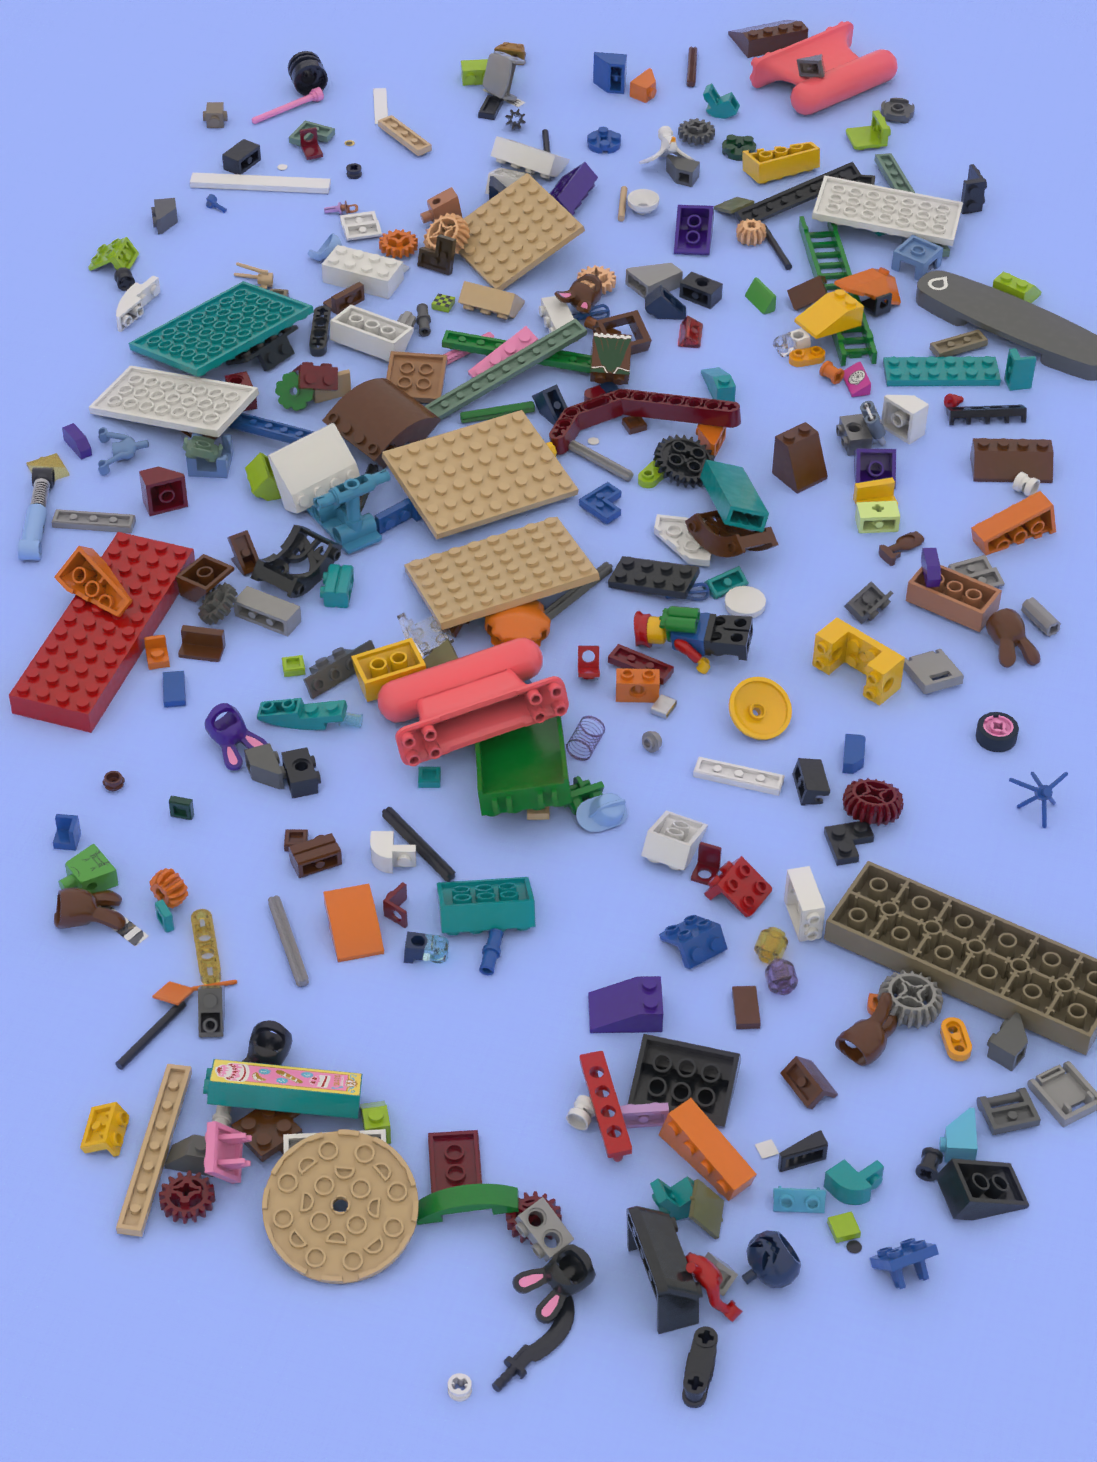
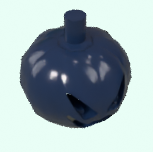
(772, 1260)

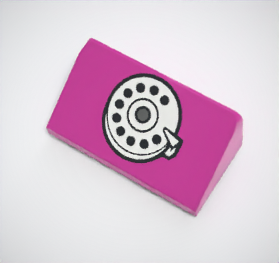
(857, 380)

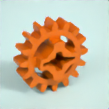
(398, 243)

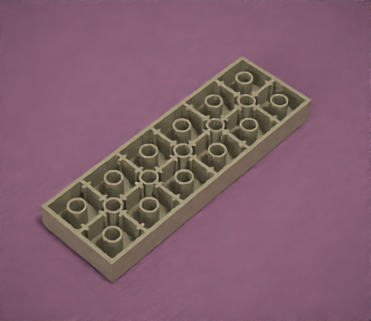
(969, 954)

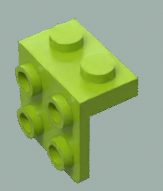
(870, 136)

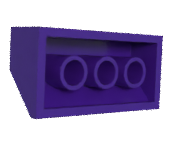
(574, 186)

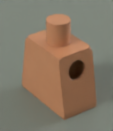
(440, 205)

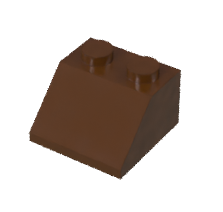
(201, 577)

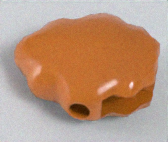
(519, 622)

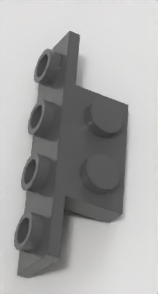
(333, 669)

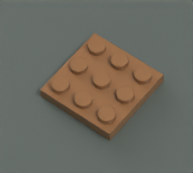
(418, 374)

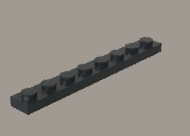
(795, 196)

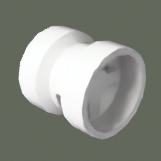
(1026, 484)
(581, 1114)

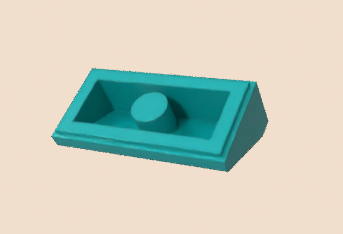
(724, 582)

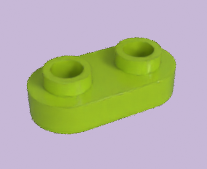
(649, 476)

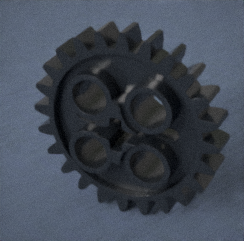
(682, 460)

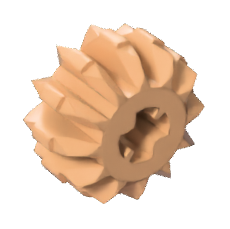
(751, 232)

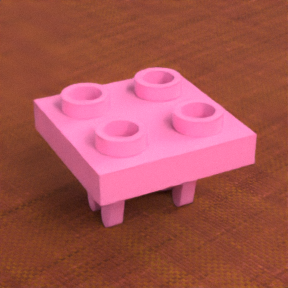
(224, 1152)

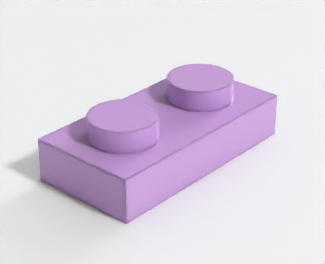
(644, 1114)

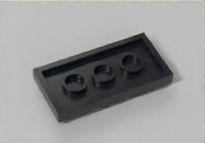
(654, 577)

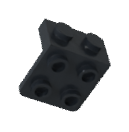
(973, 191)

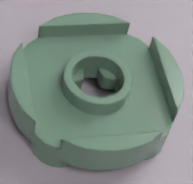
(202, 447)

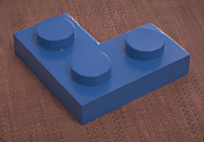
(600, 502)

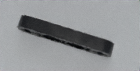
(317, 330)

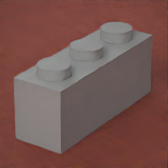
(267, 611)

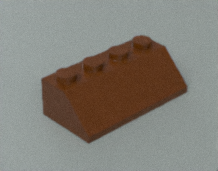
(1005, 458)

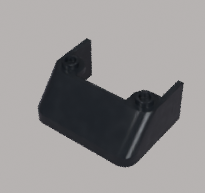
(665, 1265)

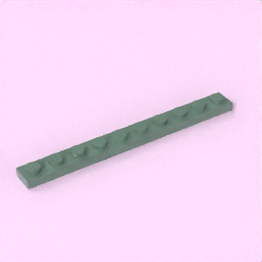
(897, 180)
(507, 369)

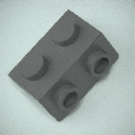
(867, 602)

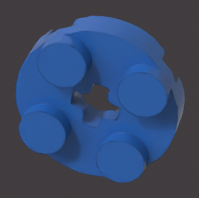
(604, 140)

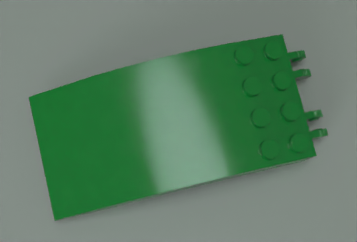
(523, 769)

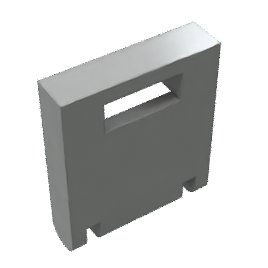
(932, 665)
(1064, 1091)

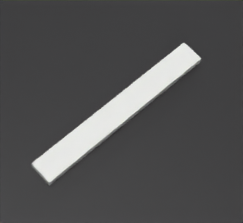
(260, 183)

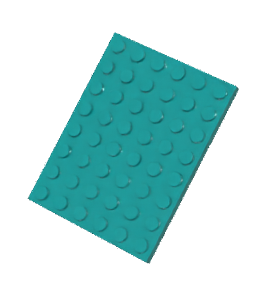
(221, 328)

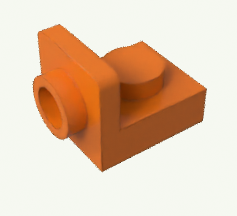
(156, 652)

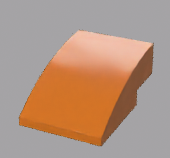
(353, 922)

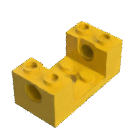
(843, 643)

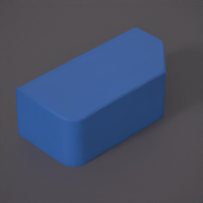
(853, 753)

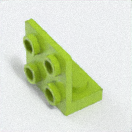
(118, 252)

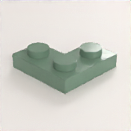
(324, 133)

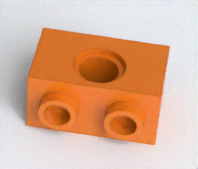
(637, 685)

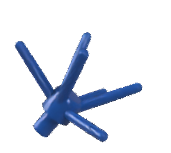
(1042, 793)

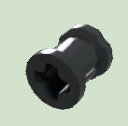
(929, 1164)

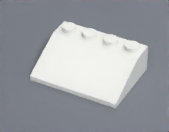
(312, 467)

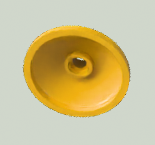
(770, 703)

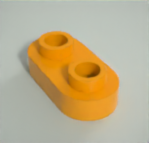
(807, 356)
(958, 1043)

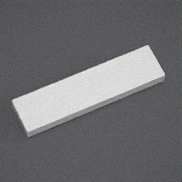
(738, 776)

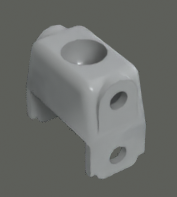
(500, 74)

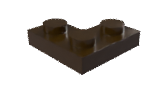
(441, 258)

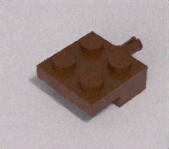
(267, 1131)

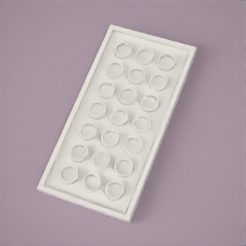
(887, 210)
(174, 401)

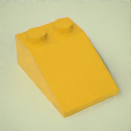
(831, 314)

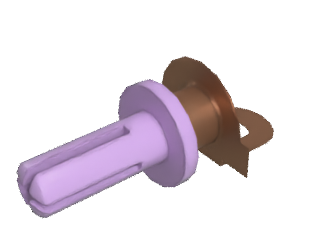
(340, 208)

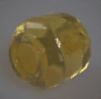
(771, 944)

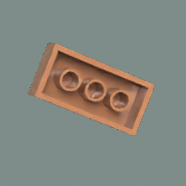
(956, 599)

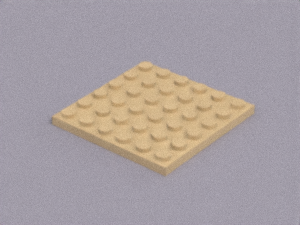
(517, 232)

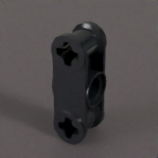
(699, 1367)

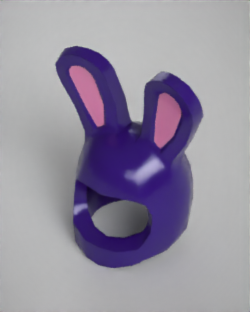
(230, 731)

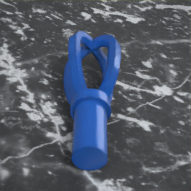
(579, 316)
(707, 591)

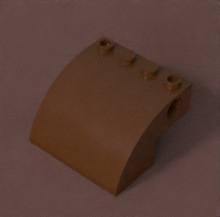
(380, 418)

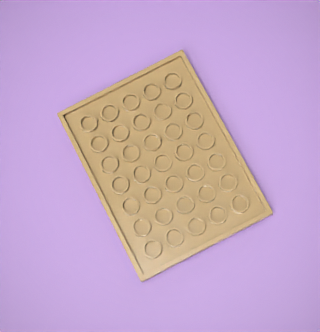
(479, 474)
(500, 572)

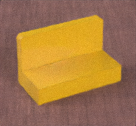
(875, 491)

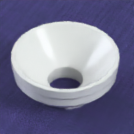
(643, 201)

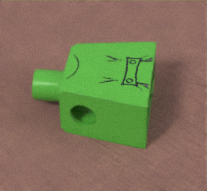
(89, 871)

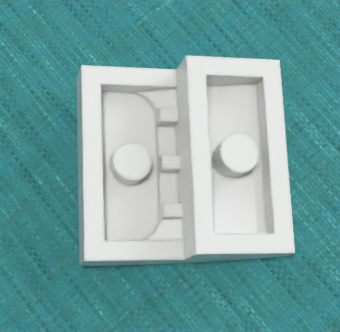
(360, 225)

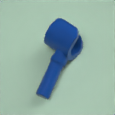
(212, 202)

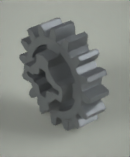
(696, 131)
(217, 603)

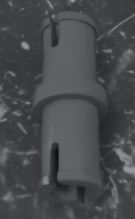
(423, 320)

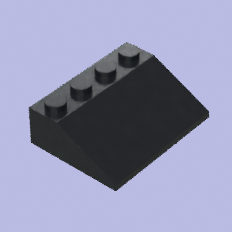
(680, 1070)

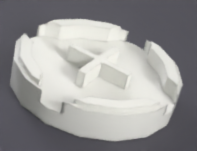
(745, 601)

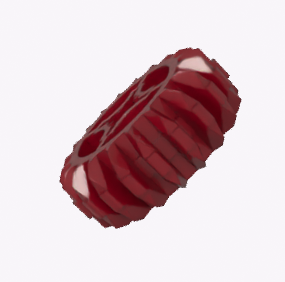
(873, 801)

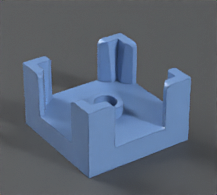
(918, 254)
(220, 469)

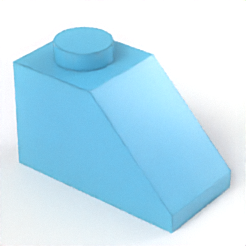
(960, 1138)

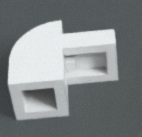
(387, 855)

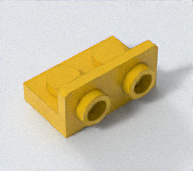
(105, 1129)

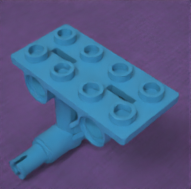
(340, 512)

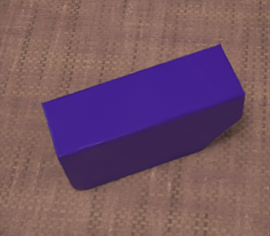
(77, 441)
(931, 567)

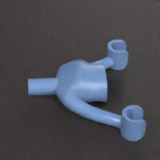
(121, 450)

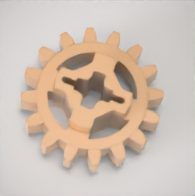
(606, 277)

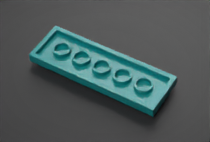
(941, 371)

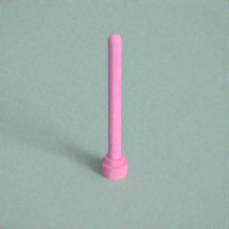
(315, 95)

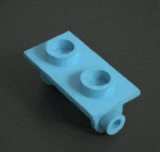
(799, 1200)

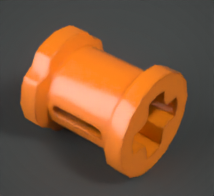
(831, 372)

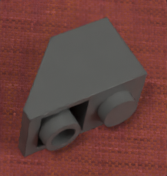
(682, 170)
(164, 214)
(264, 766)
(211, 1010)
(1009, 1044)

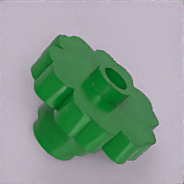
(287, 397)

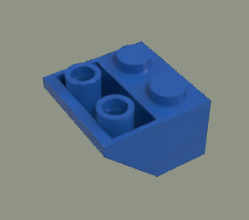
(610, 71)

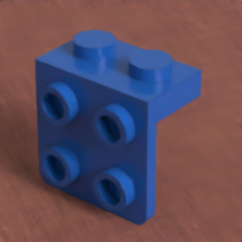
(696, 938)

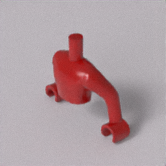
(710, 1279)

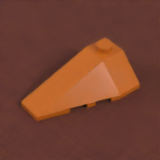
(871, 284)
(93, 581)

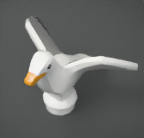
(668, 146)

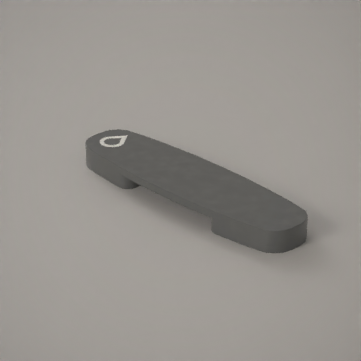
(963, 300)

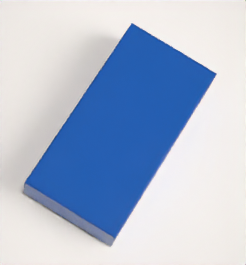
(174, 689)

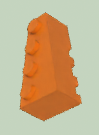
(1015, 524)
(706, 1149)

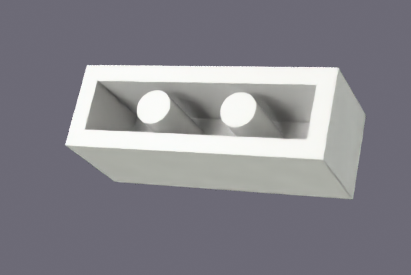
(554, 313)

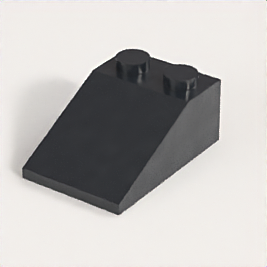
(980, 1189)

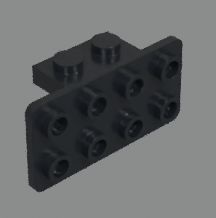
(270, 352)

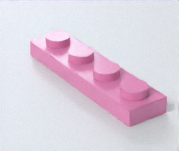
(511, 346)

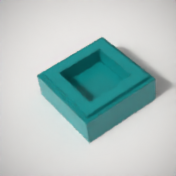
(429, 777)
(164, 916)

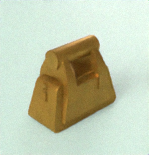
(512, 49)

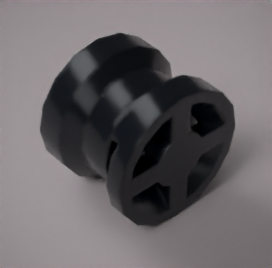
(124, 278)

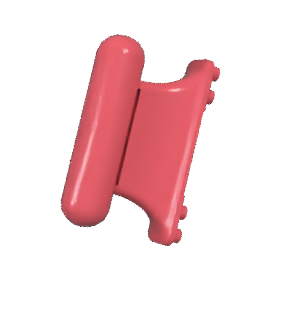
(844, 71)
(471, 700)

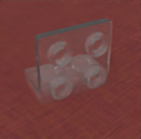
(425, 633)

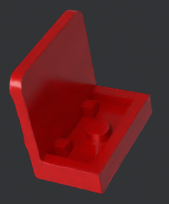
(740, 885)

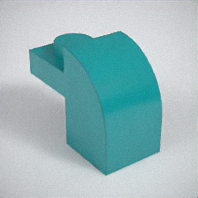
(720, 107)
(852, 1186)
(673, 1199)

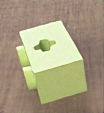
(877, 517)

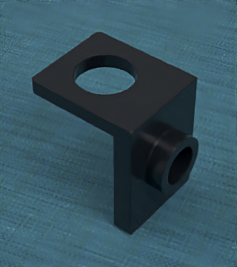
(877, 307)

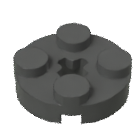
(897, 110)

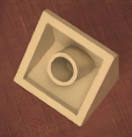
(344, 386)

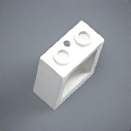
(804, 903)

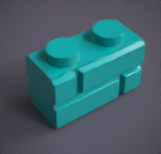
(337, 586)

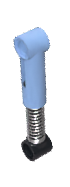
(31, 543)

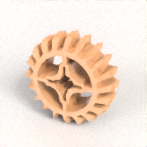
(448, 225)

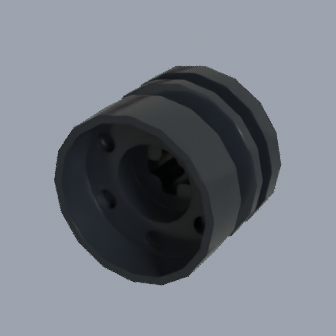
(307, 72)

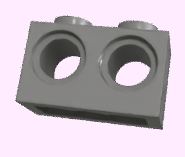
(549, 1226)

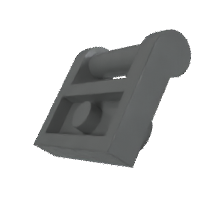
(1009, 1117)

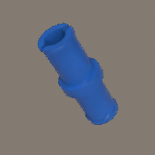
(491, 951)

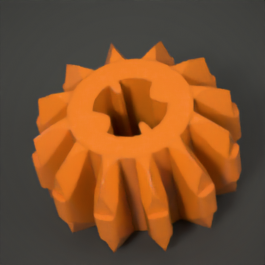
(169, 887)

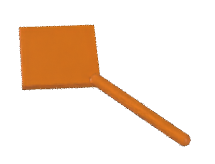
(177, 993)

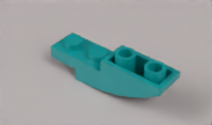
(301, 716)

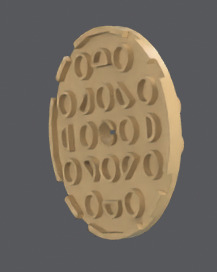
(331, 1243)

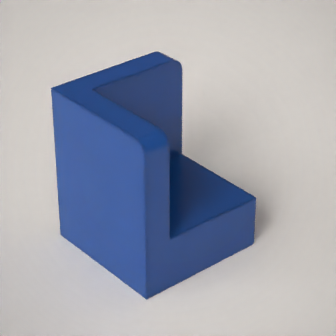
(67, 832)

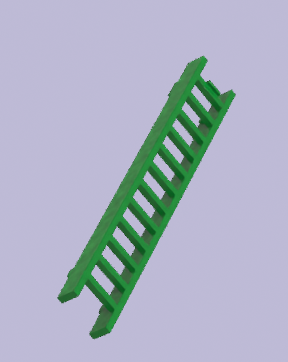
(839, 253)

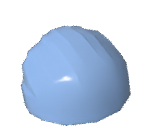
(327, 247)

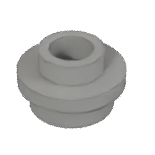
(651, 741)

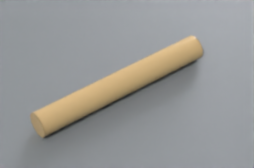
(622, 203)

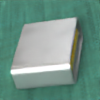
(663, 706)

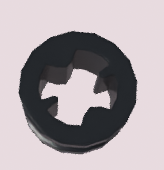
(353, 171)

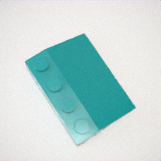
(486, 905)

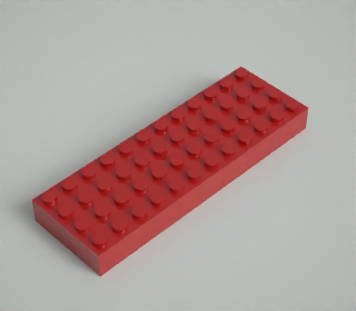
(95, 650)

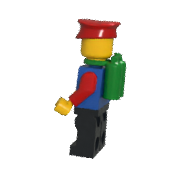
(696, 633)

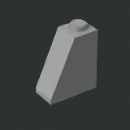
(647, 278)

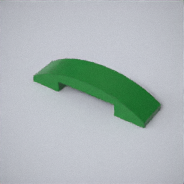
(467, 1198)

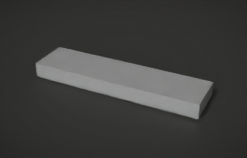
(93, 521)

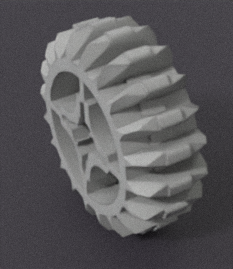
(912, 992)

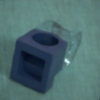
(425, 947)

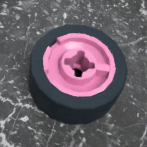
(997, 732)

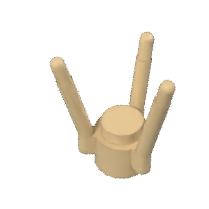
(264, 277)

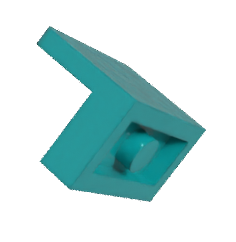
(1019, 371)

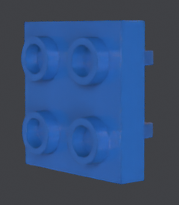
(907, 1254)

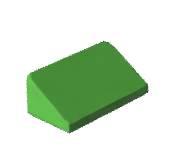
(761, 296)

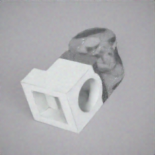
(790, 341)

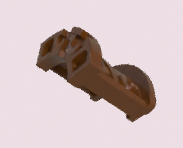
(726, 539)

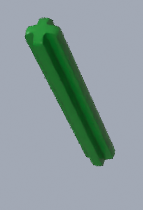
(493, 412)

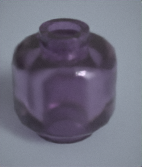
(781, 977)

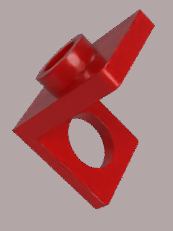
(588, 670)

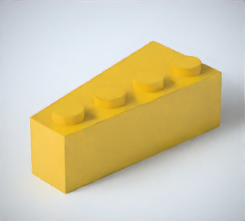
(781, 161)

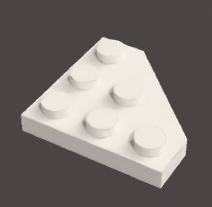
(675, 534)

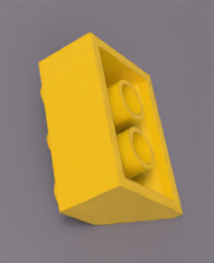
(386, 664)

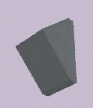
(811, 66)

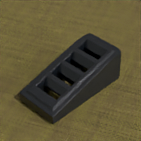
(804, 1152)

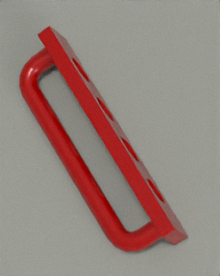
(615, 1146)

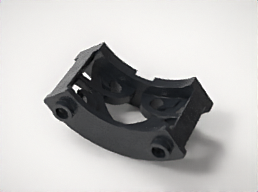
(271, 567)

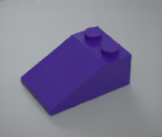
(694, 229)
(627, 1006)

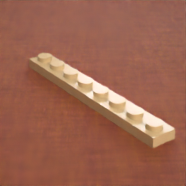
(154, 1150)

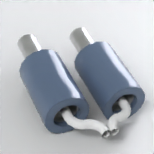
(873, 421)

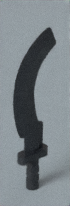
(540, 1348)

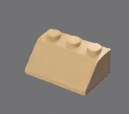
(490, 300)

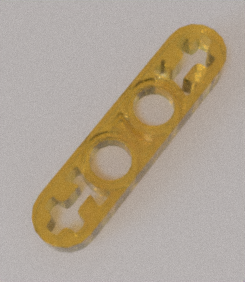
(208, 946)

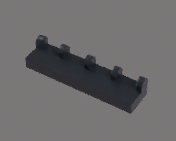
(986, 411)

